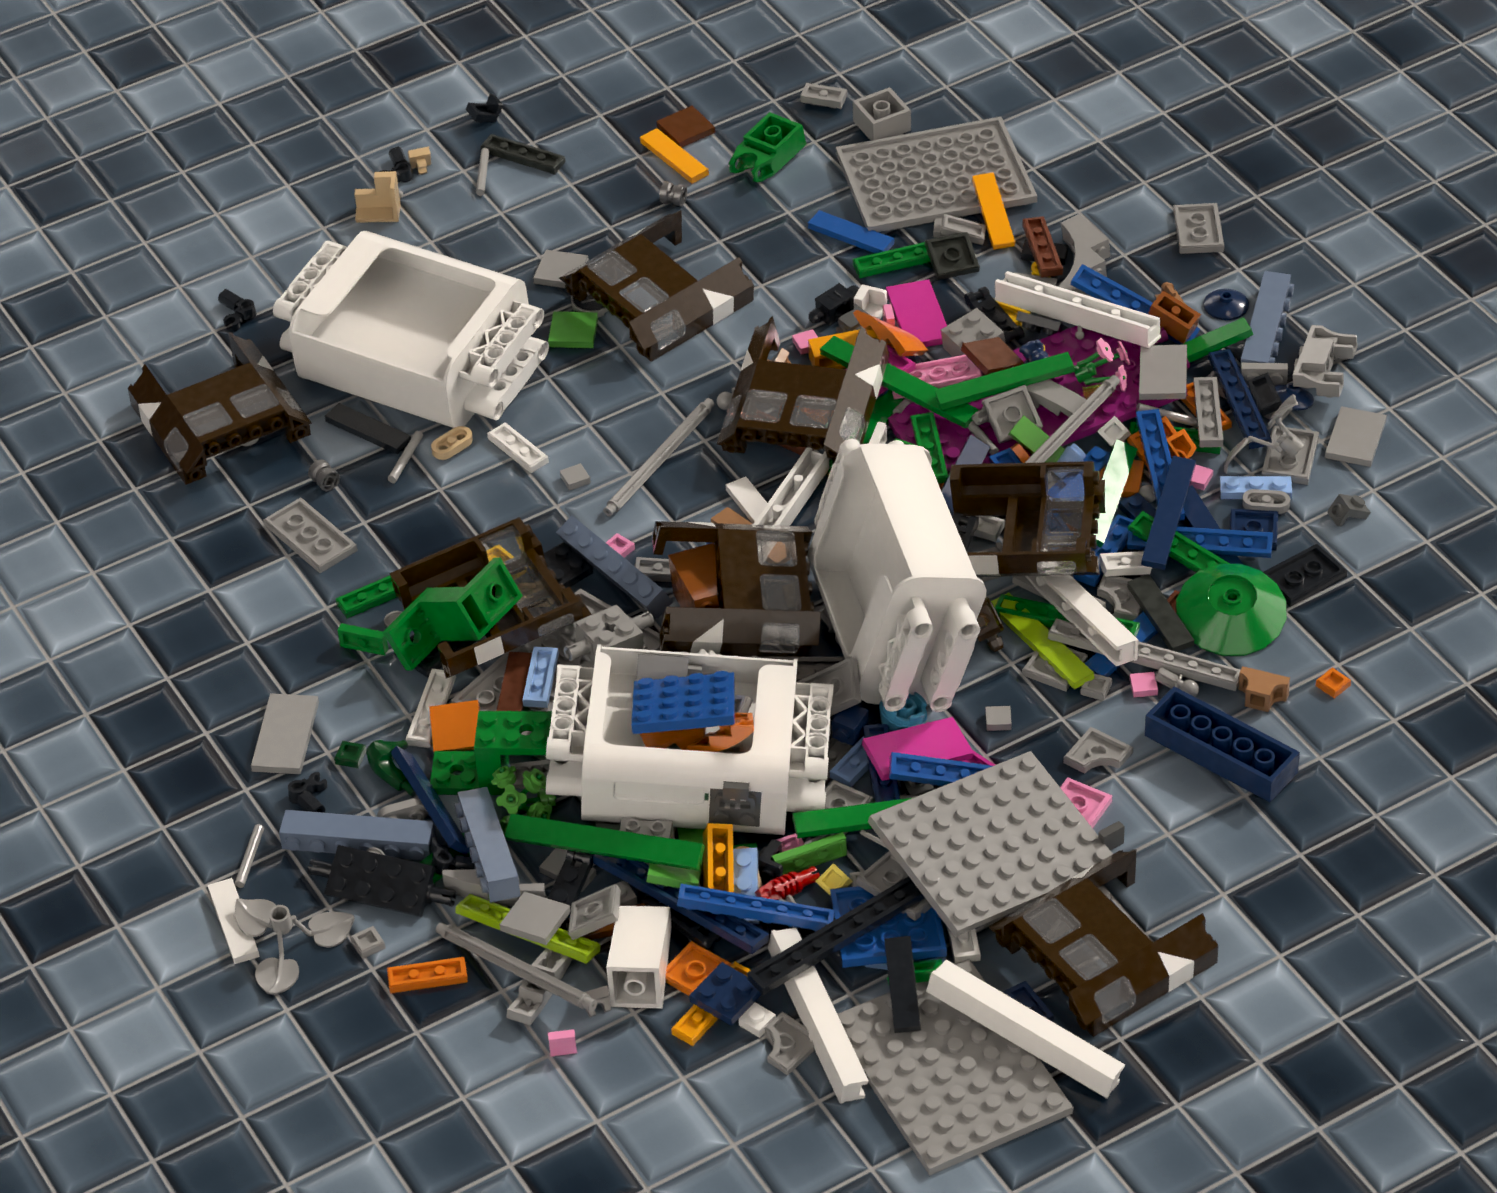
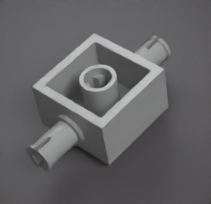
(608, 629)

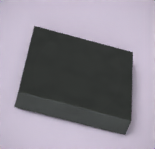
(952, 255)

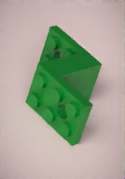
(453, 613)
(495, 739)

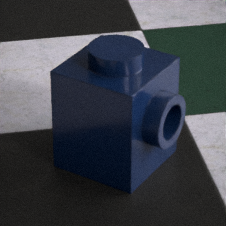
(849, 723)

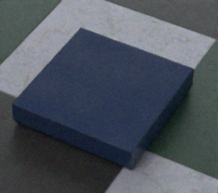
(1255, 521)

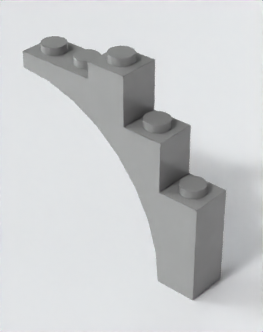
(1088, 247)

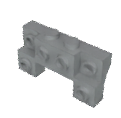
(1317, 358)

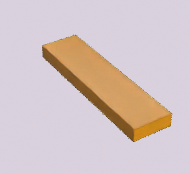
(674, 155)
(993, 211)
(698, 1021)

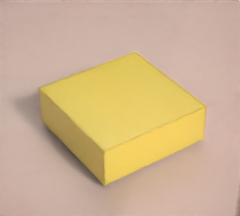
(833, 879)

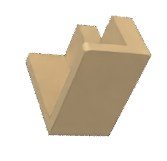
(379, 203)

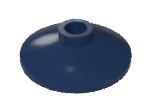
(1226, 304)
(1303, 397)

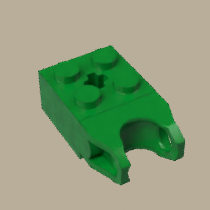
(768, 147)

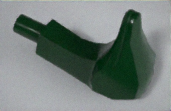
(382, 764)

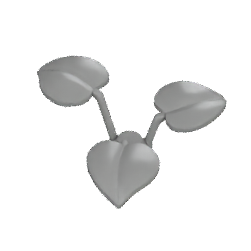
(1287, 441)
(257, 914)

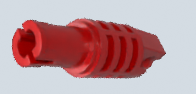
(788, 884)

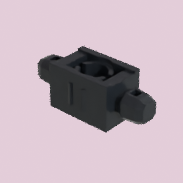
(833, 304)

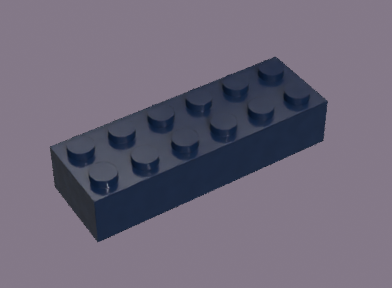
(1222, 744)

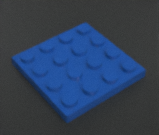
(683, 702)
(925, 932)

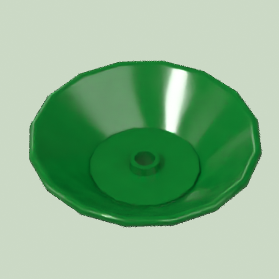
(1229, 625)

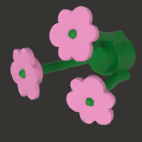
(1086, 369)

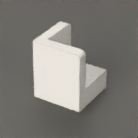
(871, 300)

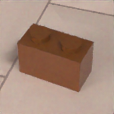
(1175, 316)

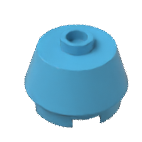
(911, 715)

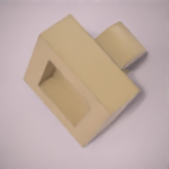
(420, 159)

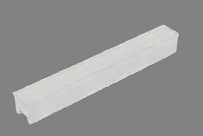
(1078, 309)
(795, 489)
(1089, 617)
(822, 1024)
(1025, 1028)

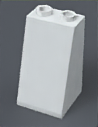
(639, 957)

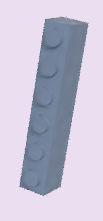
(1268, 318)
(614, 567)
(326, 831)
(487, 844)

